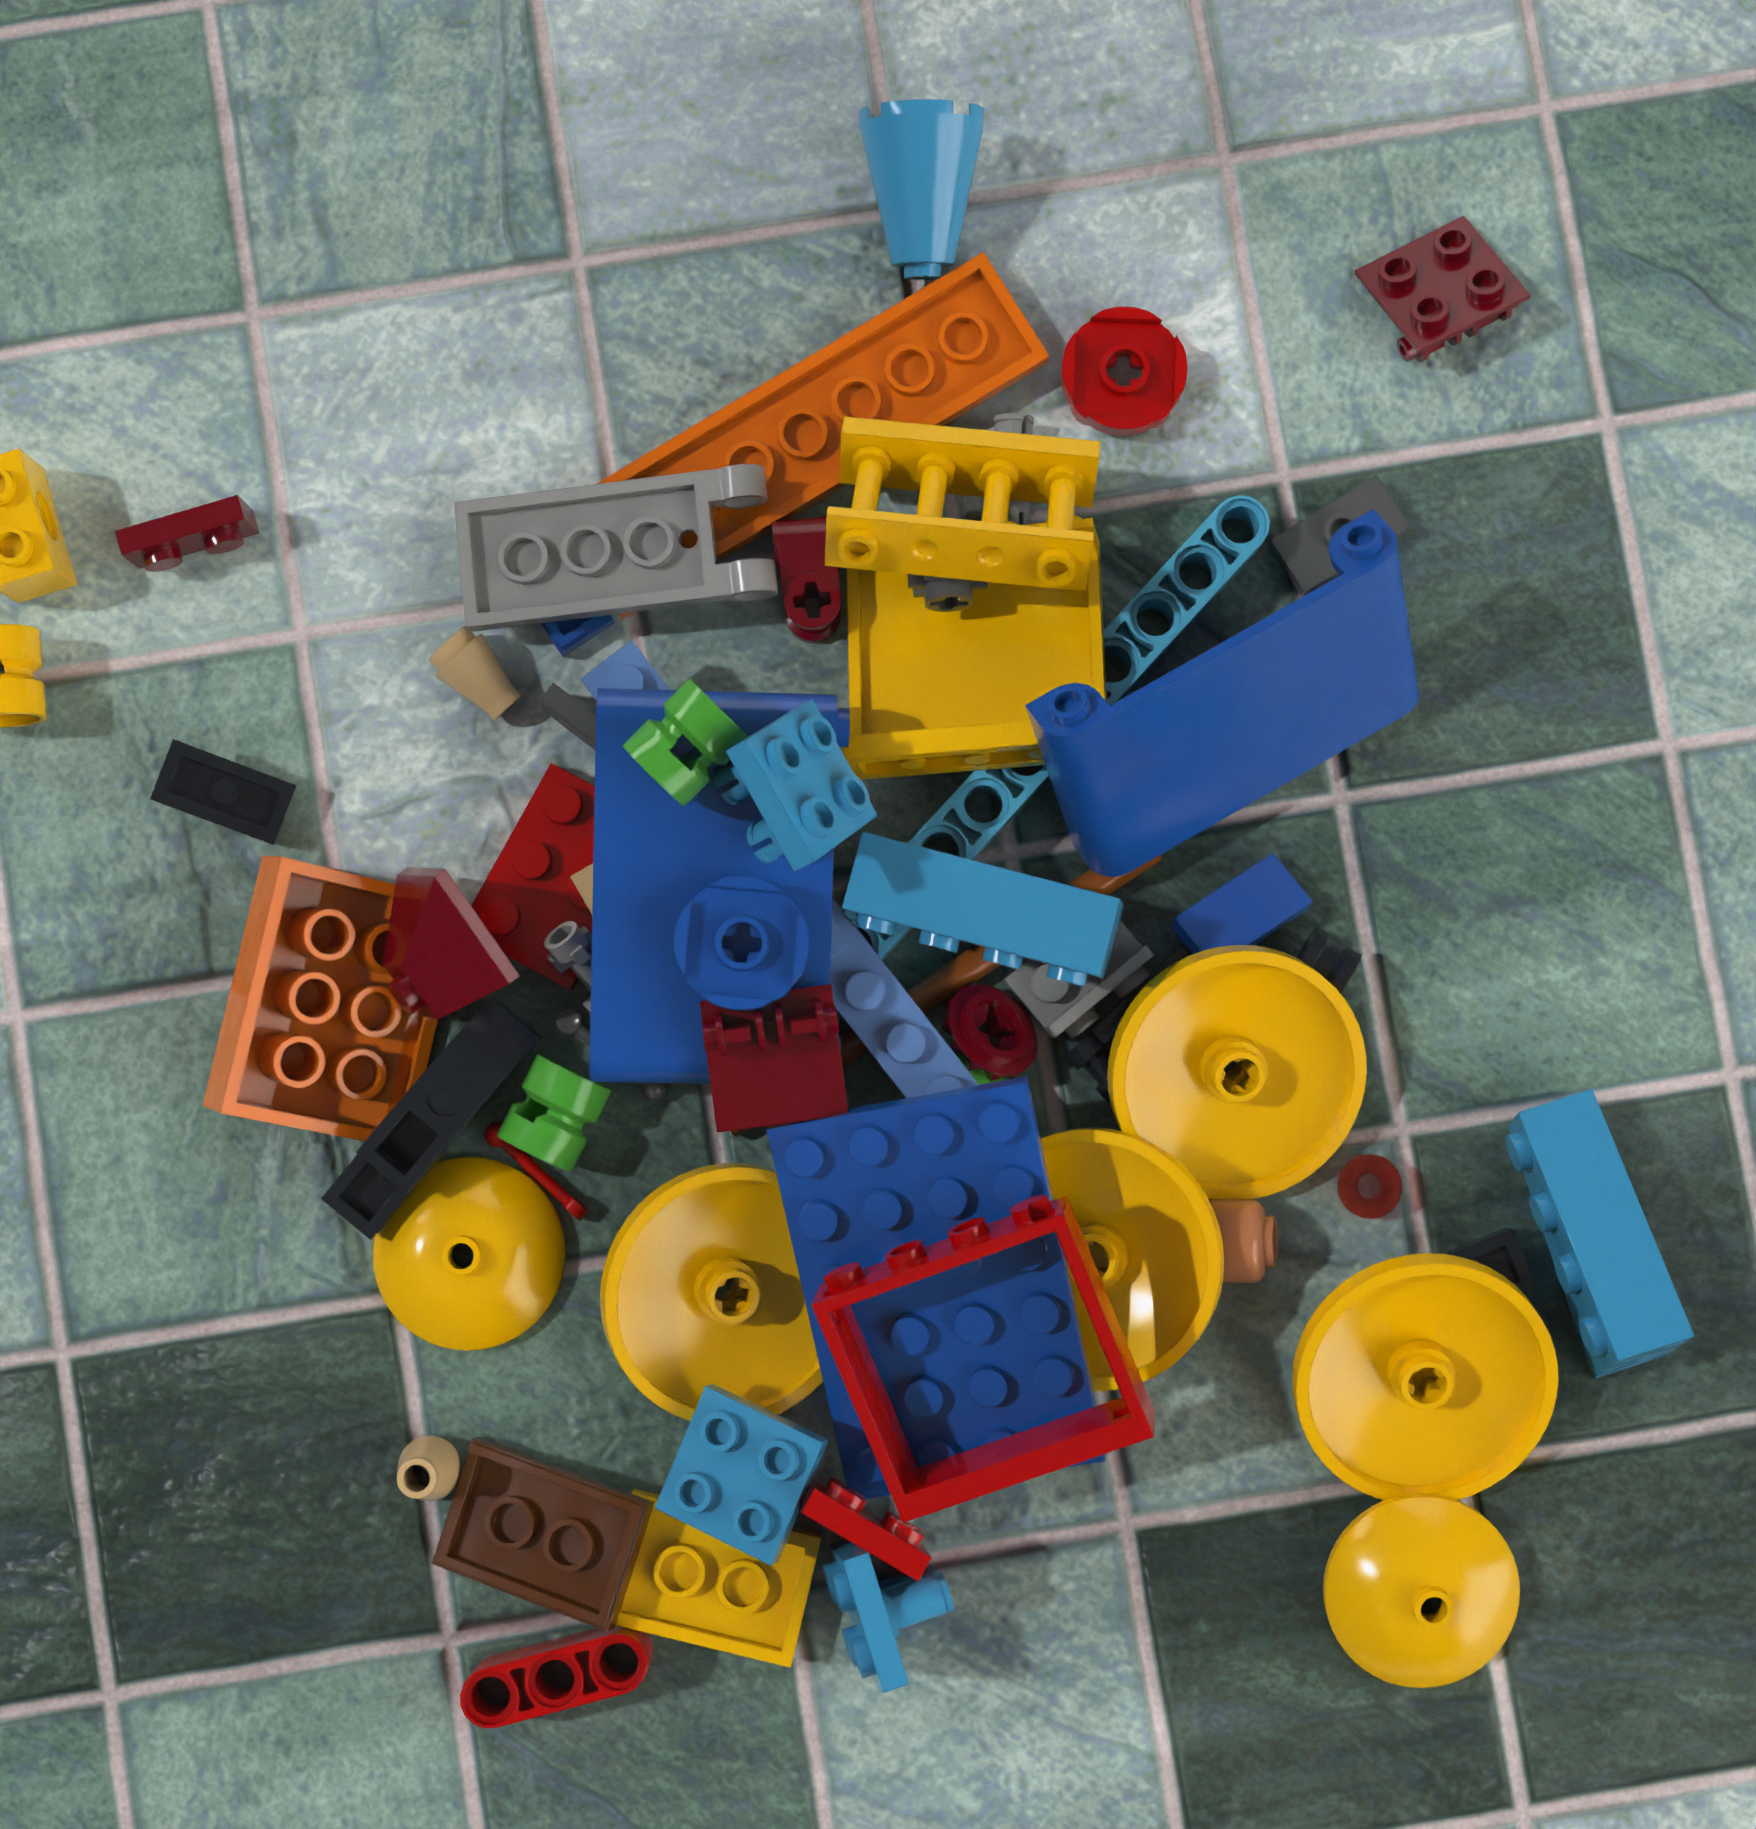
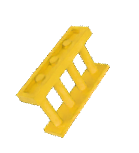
(967, 464)

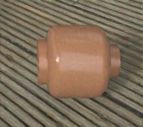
(1247, 1239)

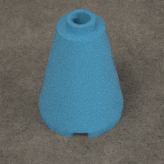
(922, 178)

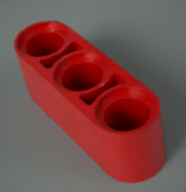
(534, 1696)

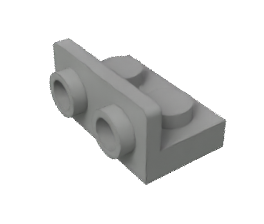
(1070, 1007)

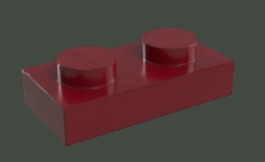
(209, 527)

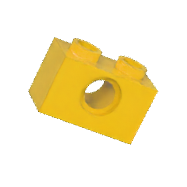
(31, 538)

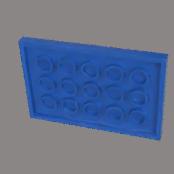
(964, 1348)

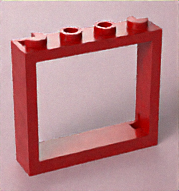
(1013, 1458)

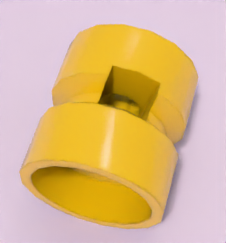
(20, 693)

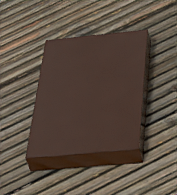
(543, 1533)

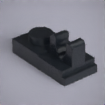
(223, 792)

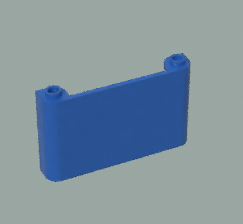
(1235, 716)
(654, 861)

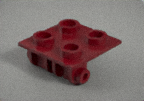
(1442, 288)
(775, 1061)

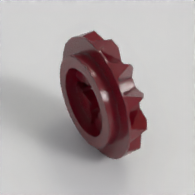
(1003, 1019)

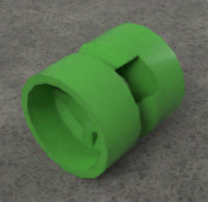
(703, 724)
(554, 1113)

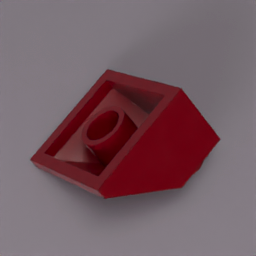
(439, 947)

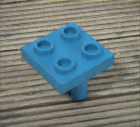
(799, 787)
(741, 1474)
(881, 1610)

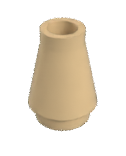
(474, 672)
(441, 1462)

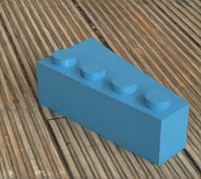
(983, 906)
(1596, 1235)

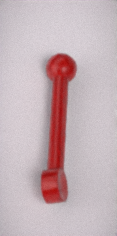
(568, 1201)

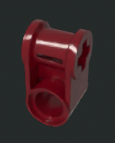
(803, 575)

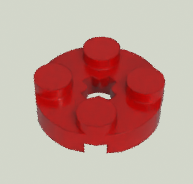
(1150, 348)

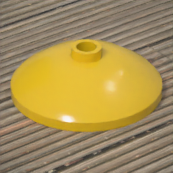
(514, 1246)
(1396, 1561)

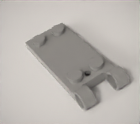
(605, 549)

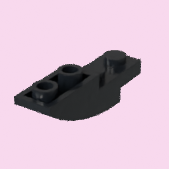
(431, 1117)

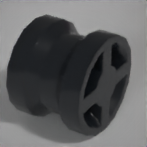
(1328, 959)

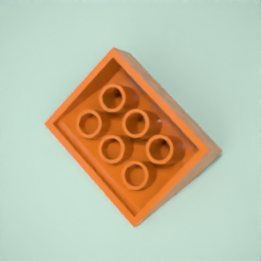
(310, 1009)

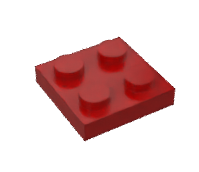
(887, 1539)

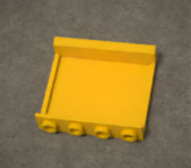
(955, 685)

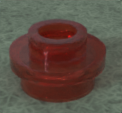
(1388, 1192)

